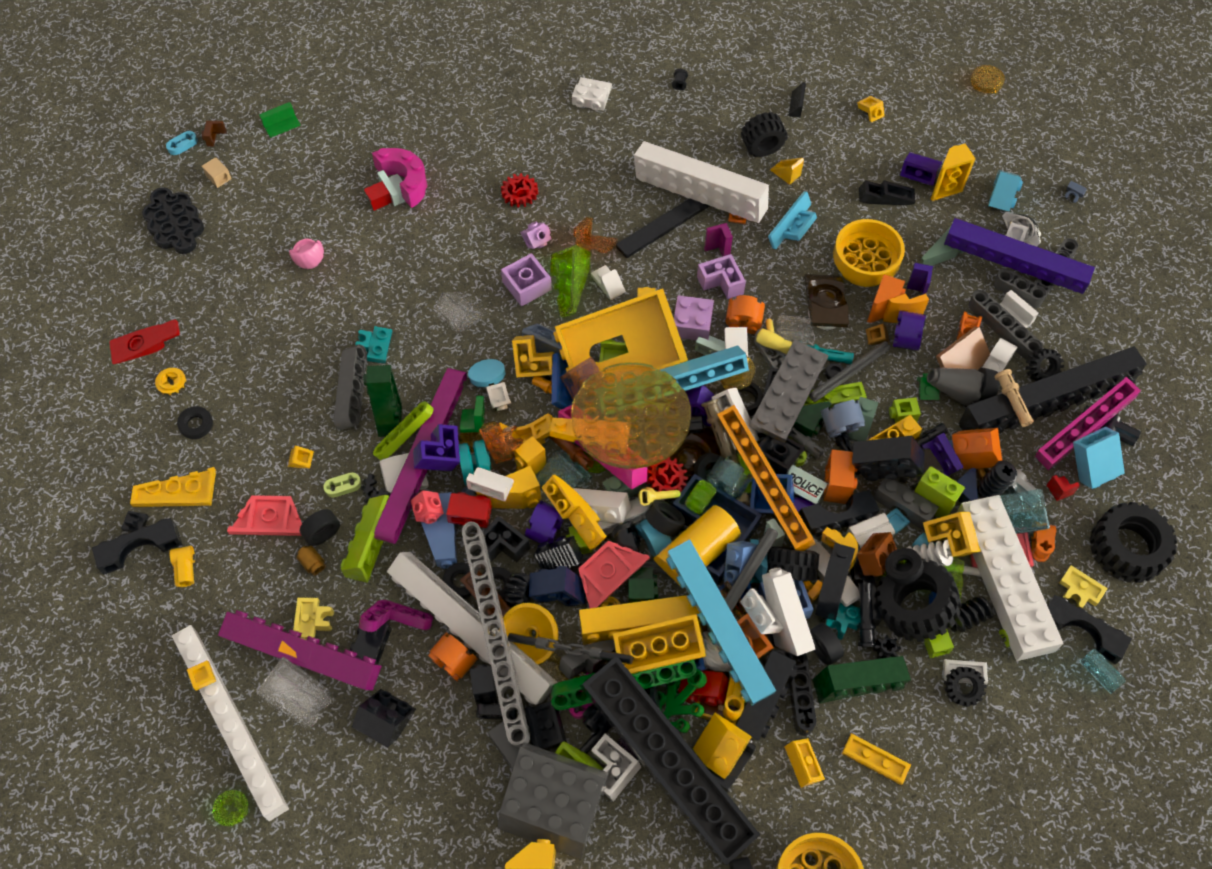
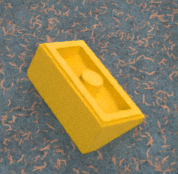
(804, 762)

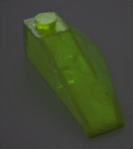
(571, 271)

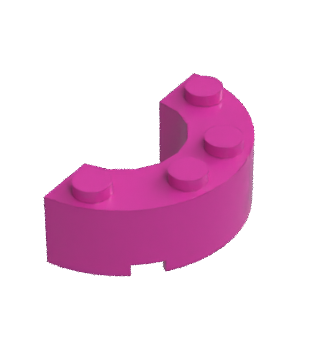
(405, 164)

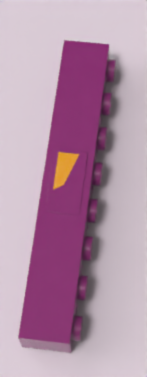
(299, 650)

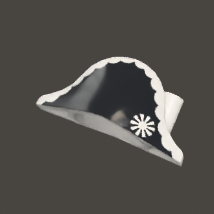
(1033, 234)

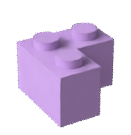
(722, 273)

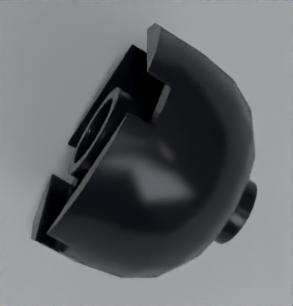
(626, 536)

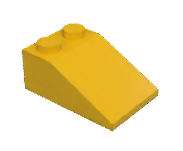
(523, 493)

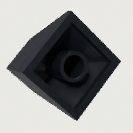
(781, 455)

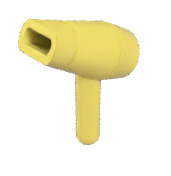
(771, 340)
(648, 495)

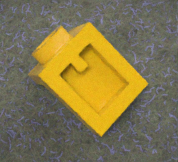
(873, 107)

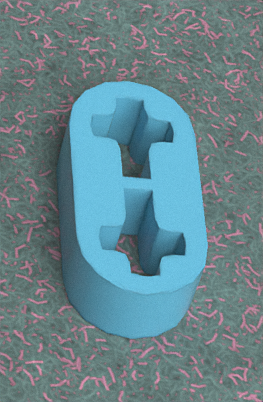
(181, 143)

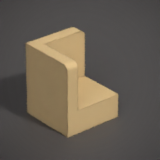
(216, 172)

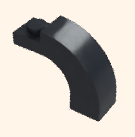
(834, 581)

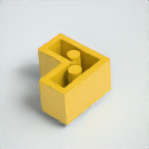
(527, 361)
(956, 529)

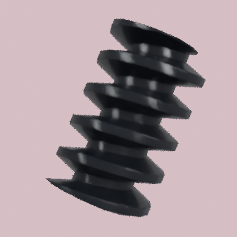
(998, 479)
(972, 612)

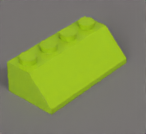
(364, 547)

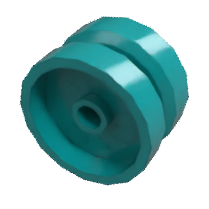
(470, 462)

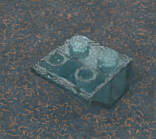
(1026, 510)

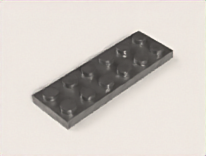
(788, 391)

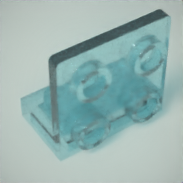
(564, 468)

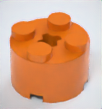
(745, 312)
(453, 656)

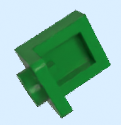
(926, 390)

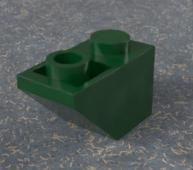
(810, 418)

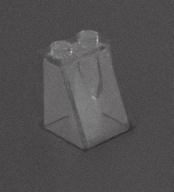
(294, 694)

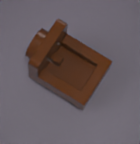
(210, 131)

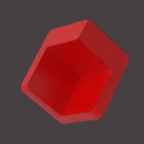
(378, 195)
(1061, 487)

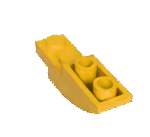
(576, 509)

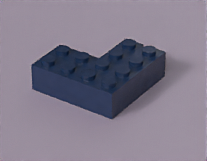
(744, 516)

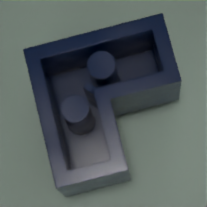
(558, 585)

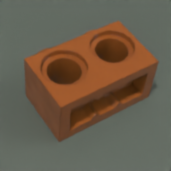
(874, 553)

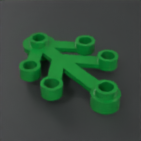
(674, 703)

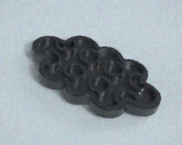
(173, 220)

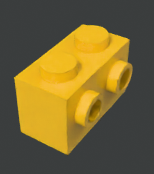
(530, 454)

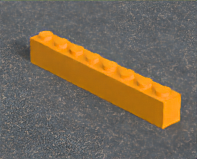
(766, 479)

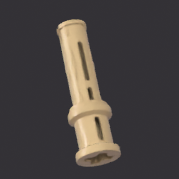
(1010, 389)

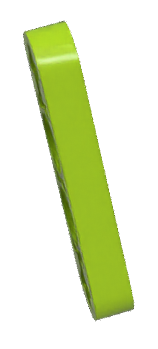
(403, 431)

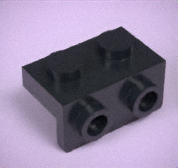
(545, 726)

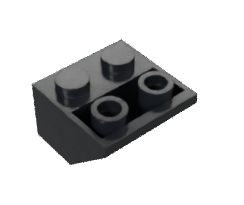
(383, 717)

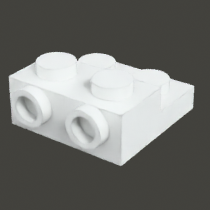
(591, 94)

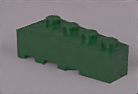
(383, 398)
(860, 678)

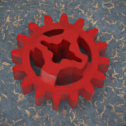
(519, 190)
(666, 476)

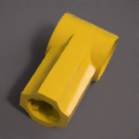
(183, 561)
(733, 698)

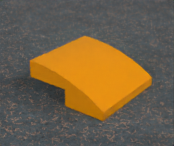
(903, 303)

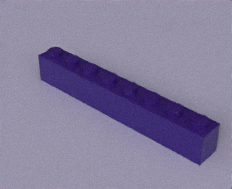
(1019, 256)

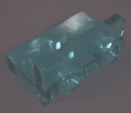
(1102, 671)

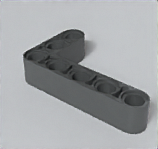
(1031, 292)

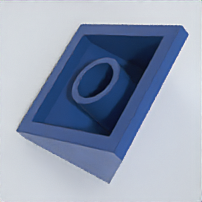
(758, 500)

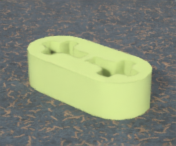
(342, 485)

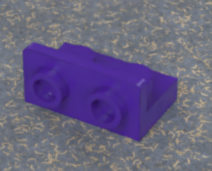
(944, 454)

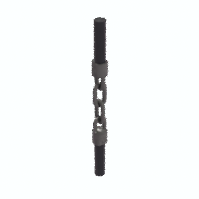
(543, 643)

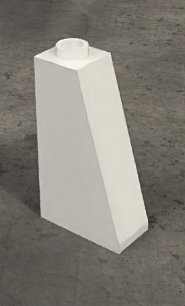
(785, 604)

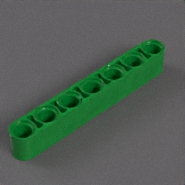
(654, 677)

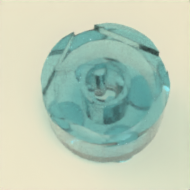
(729, 477)

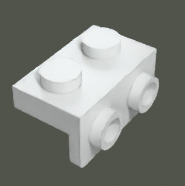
(761, 613)

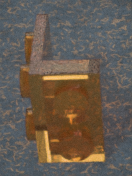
(587, 241)

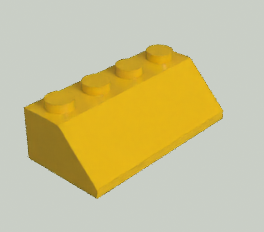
(661, 643)

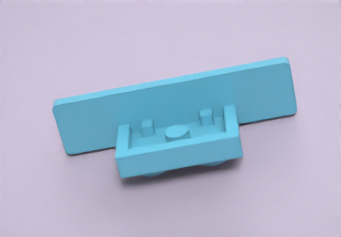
(794, 223)

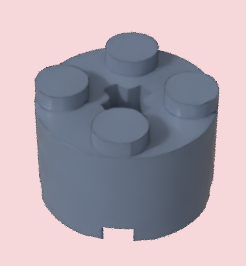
(843, 417)

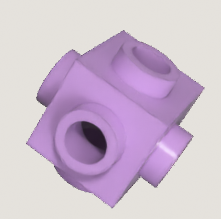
(536, 235)

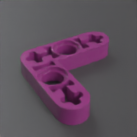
(384, 610)

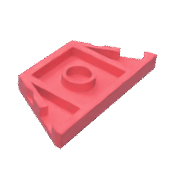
(267, 517)
(609, 571)

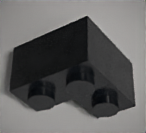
(504, 538)

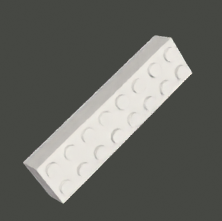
(701, 181)
(1011, 581)

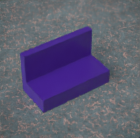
(920, 278)

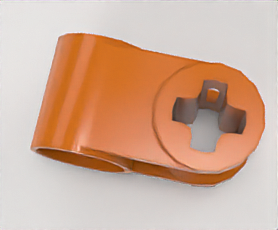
(967, 323)
(1043, 543)

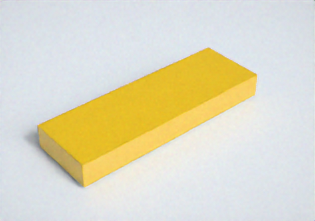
(876, 759)

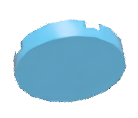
(486, 372)

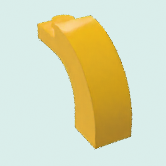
(538, 429)

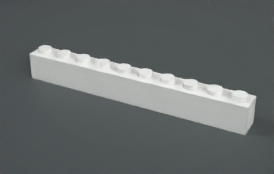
(466, 623)
(233, 728)

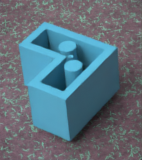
(1004, 190)

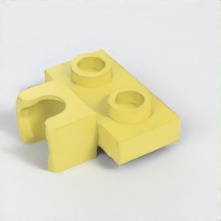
(1082, 587)
(310, 617)

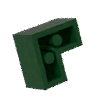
(642, 585)

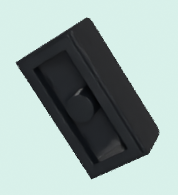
(797, 101)

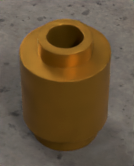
(311, 560)

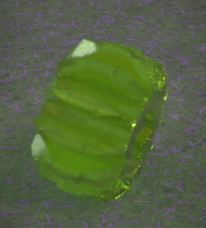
(700, 497)

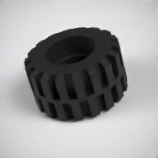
(764, 134)
(801, 564)

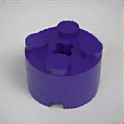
(909, 330)
(544, 523)

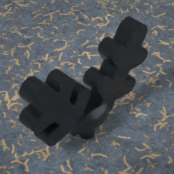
(368, 489)

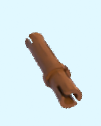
(576, 453)

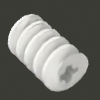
(939, 553)

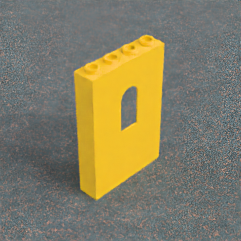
(642, 321)

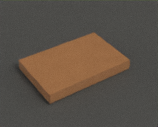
(966, 352)

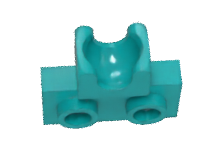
(376, 343)
(846, 617)

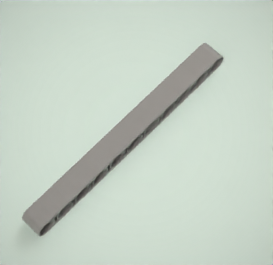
(498, 641)

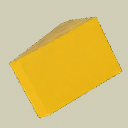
(788, 169)

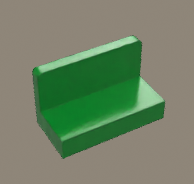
(279, 119)
(473, 419)

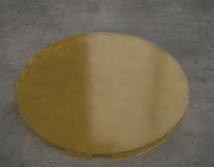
(631, 415)

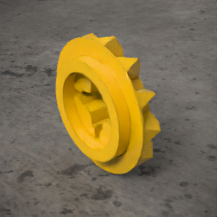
(164, 386)

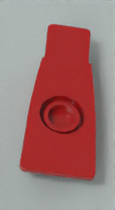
(142, 341)

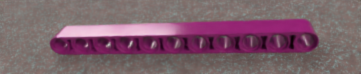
(410, 478)

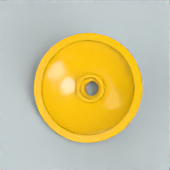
(528, 617)

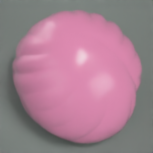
(307, 253)

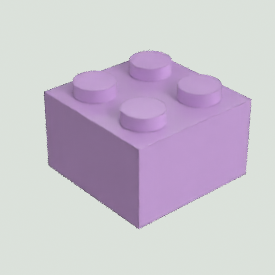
(526, 279)
(693, 317)

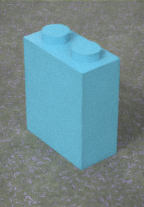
(1099, 457)

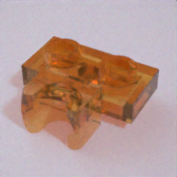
(500, 441)

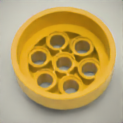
(868, 251)
(823, 848)

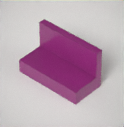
(719, 237)

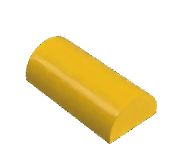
(708, 535)

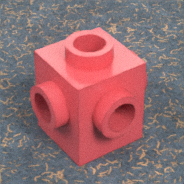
(427, 507)

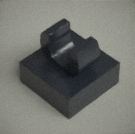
(134, 521)

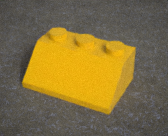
(954, 172)

